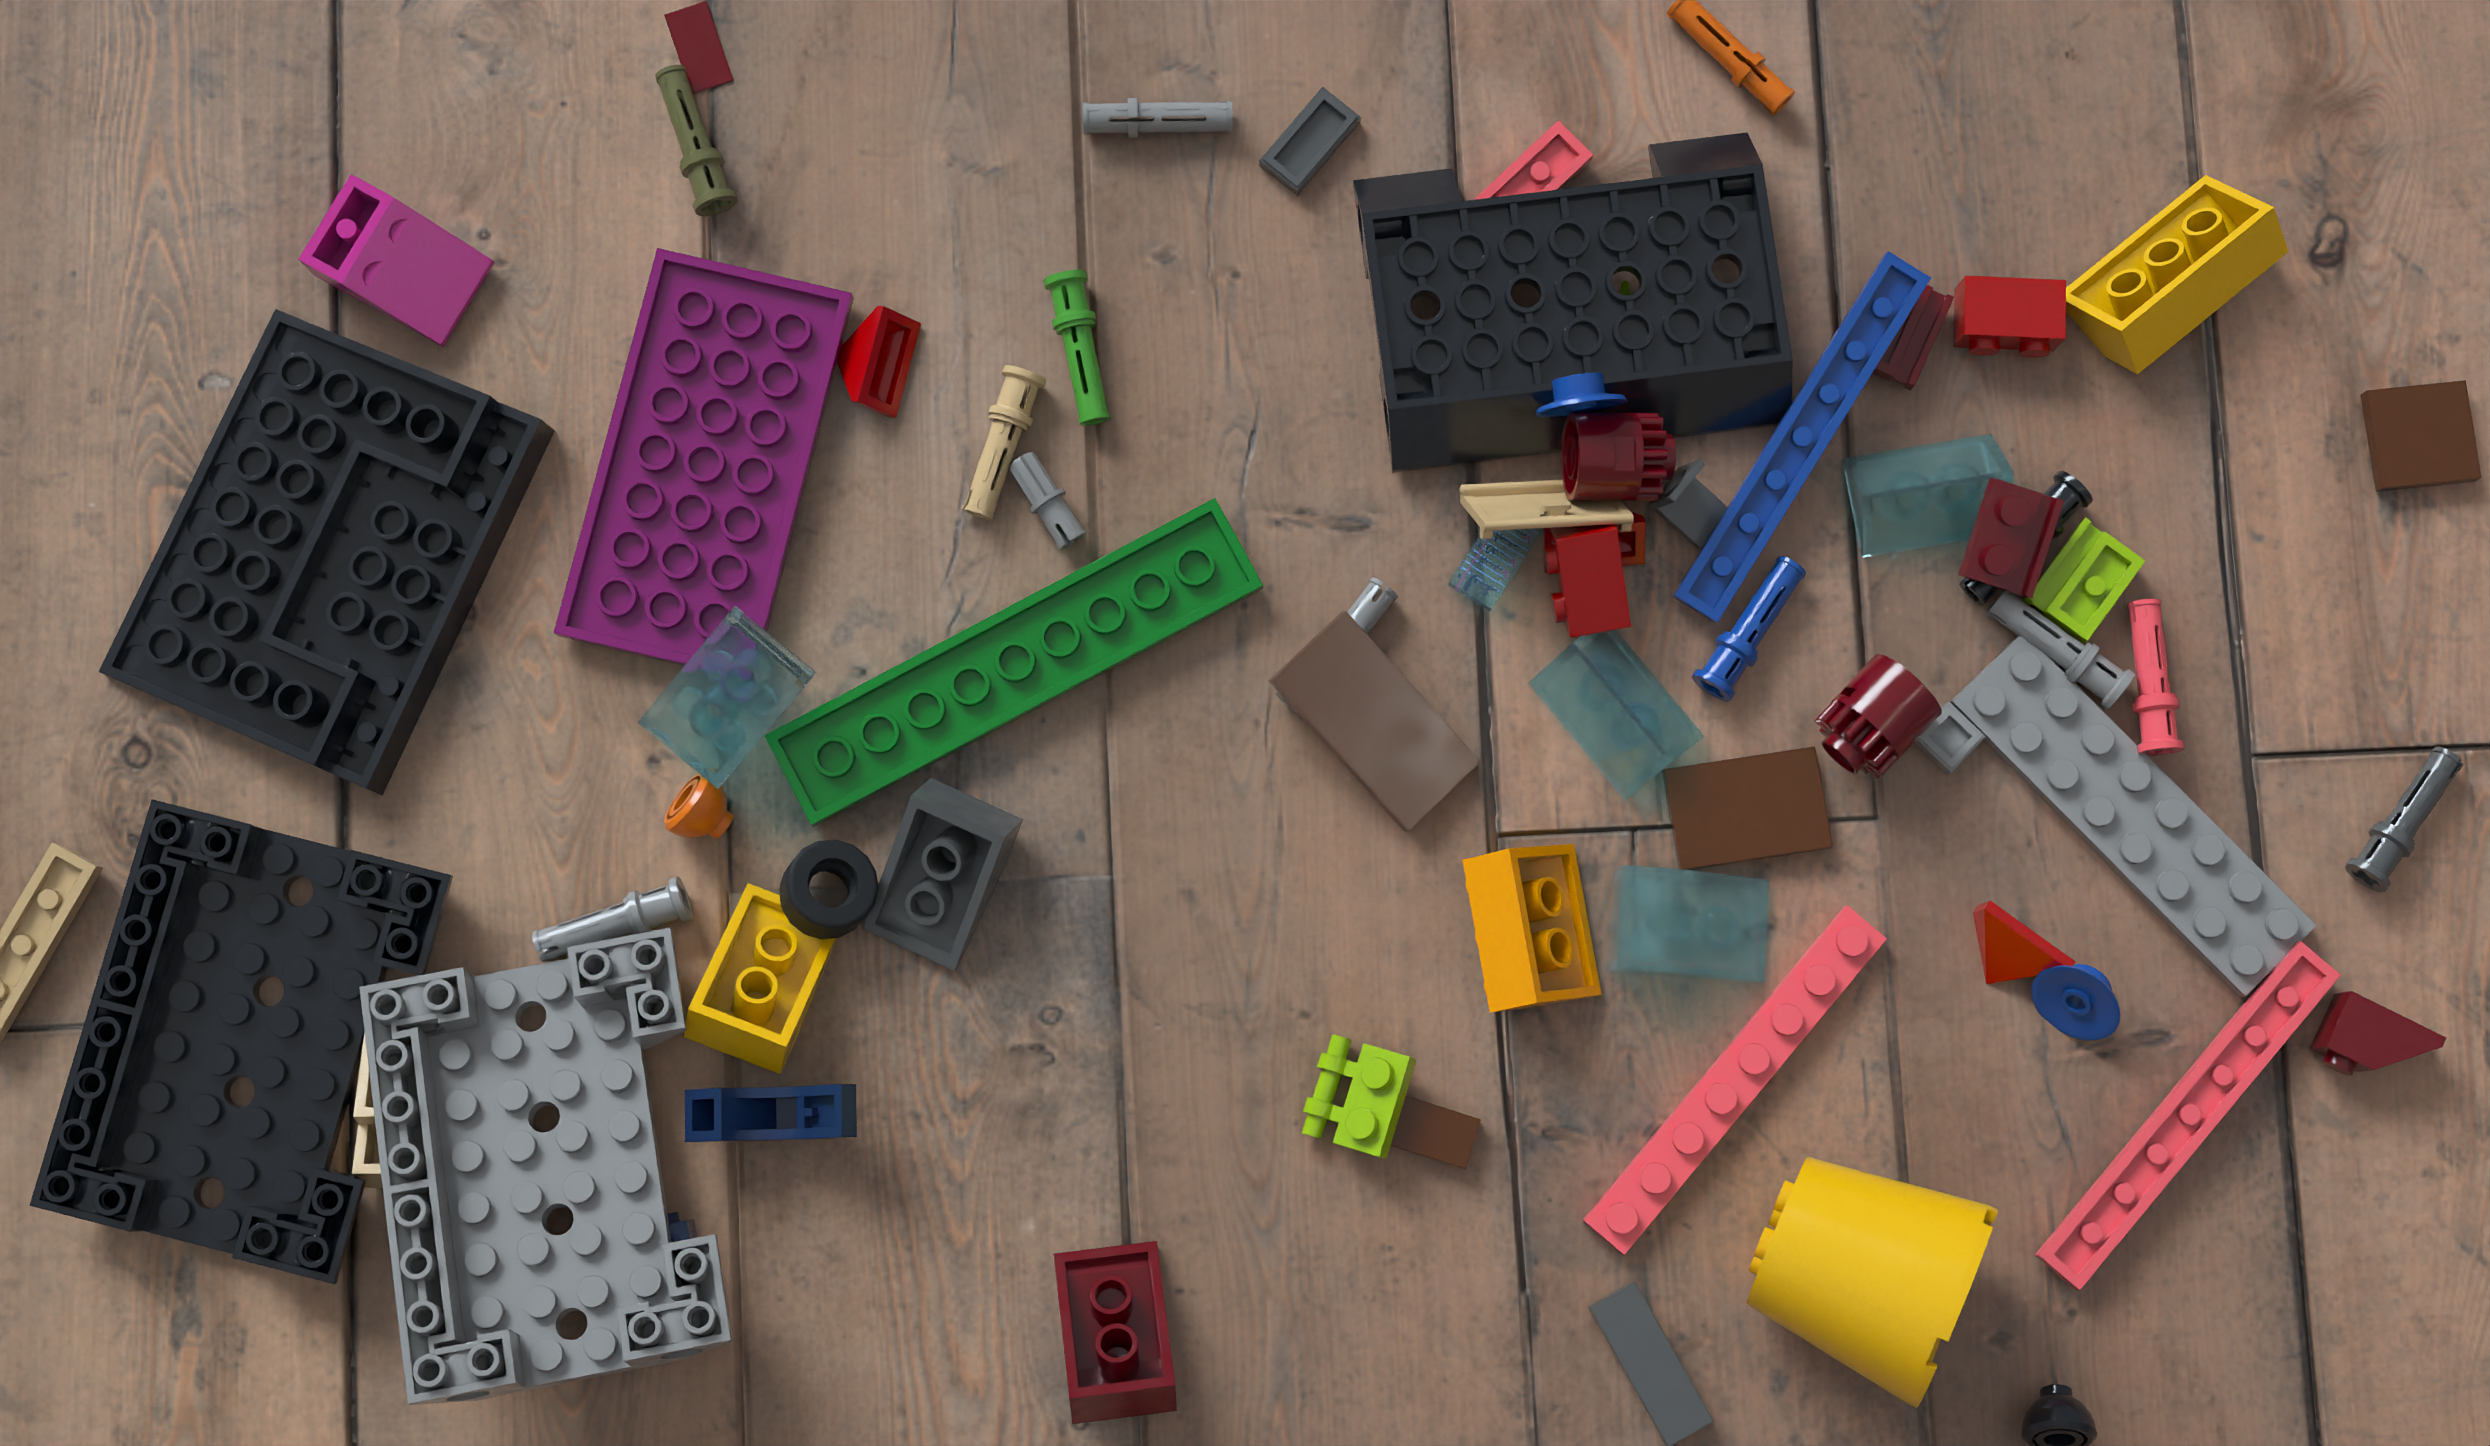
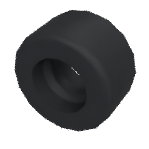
(846, 863)

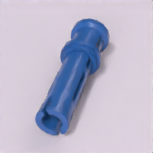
(1738, 647)

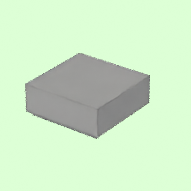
(1949, 739)

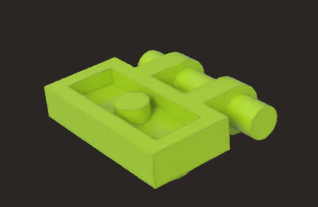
(1372, 1101)

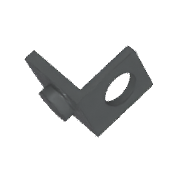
(1689, 505)

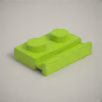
(2084, 580)

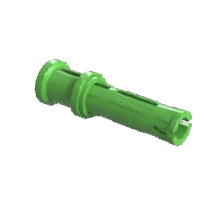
(1075, 325)

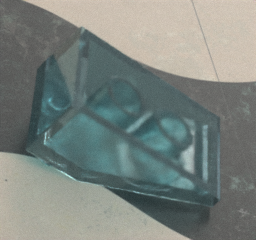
(1688, 924)

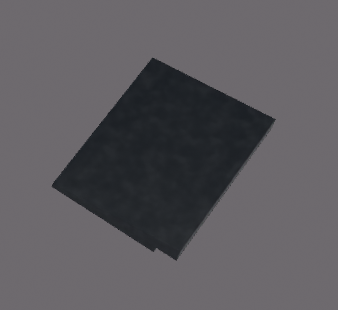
(328, 550)

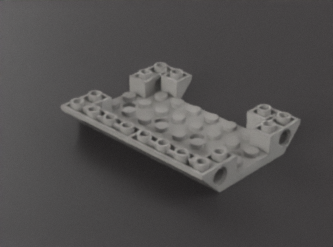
(476, 1181)

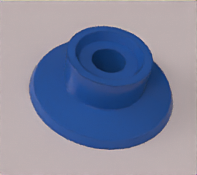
(1579, 394)
(2077, 1001)

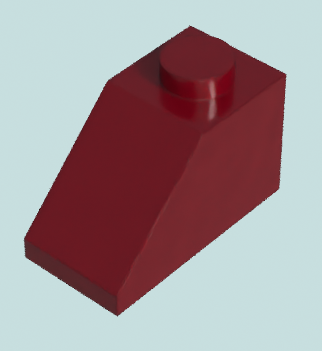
(2368, 1036)

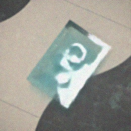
(726, 697)

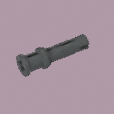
(2394, 836)

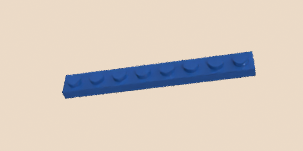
(1801, 437)

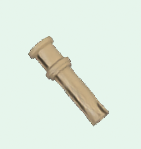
(1008, 419)

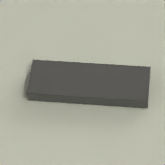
(1650, 1364)

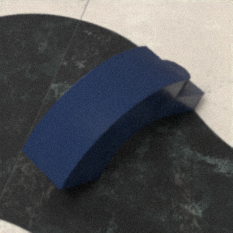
(770, 1113)

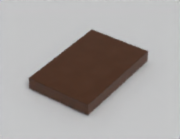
(1747, 808)

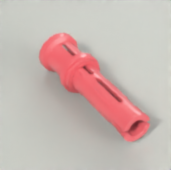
(2154, 701)

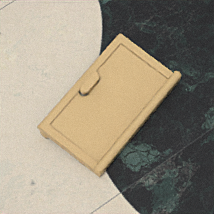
(1536, 506)

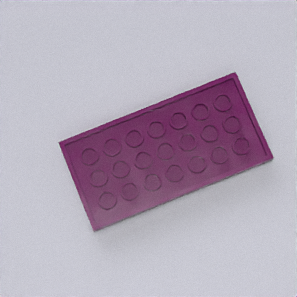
(703, 457)

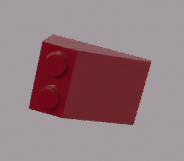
(1115, 1332)

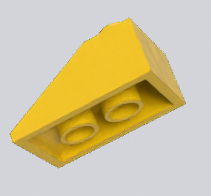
(758, 984)

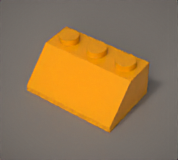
(1531, 927)

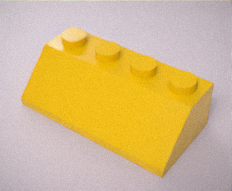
(2175, 272)

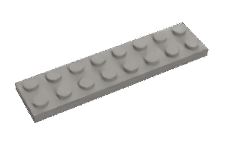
(2133, 816)

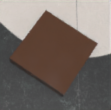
(2420, 436)

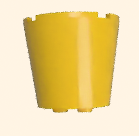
(1869, 1270)

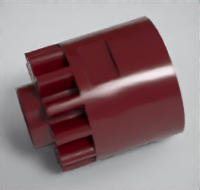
(1616, 456)
(1877, 717)

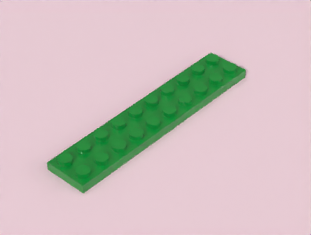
(1013, 662)

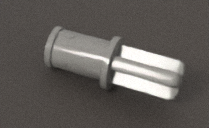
(1047, 500)

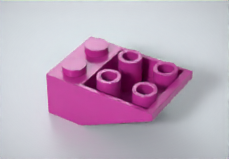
(395, 260)

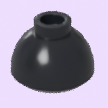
(2058, 1419)

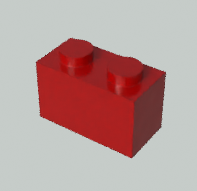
(2009, 315)
(1589, 579)

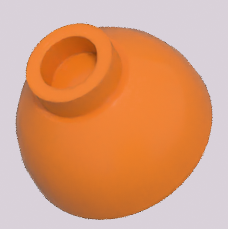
(698, 810)

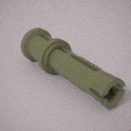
(700, 165)

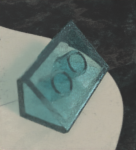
(1921, 492)
(1615, 710)

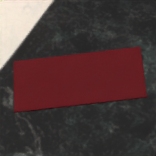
(698, 47)

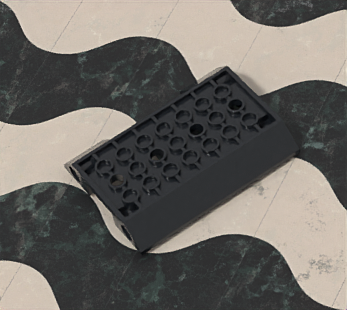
(1677, 347)
(185, 1019)

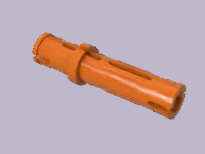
(1730, 53)

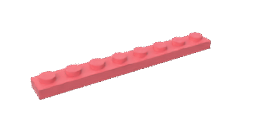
(1734, 1080)
(2187, 1116)

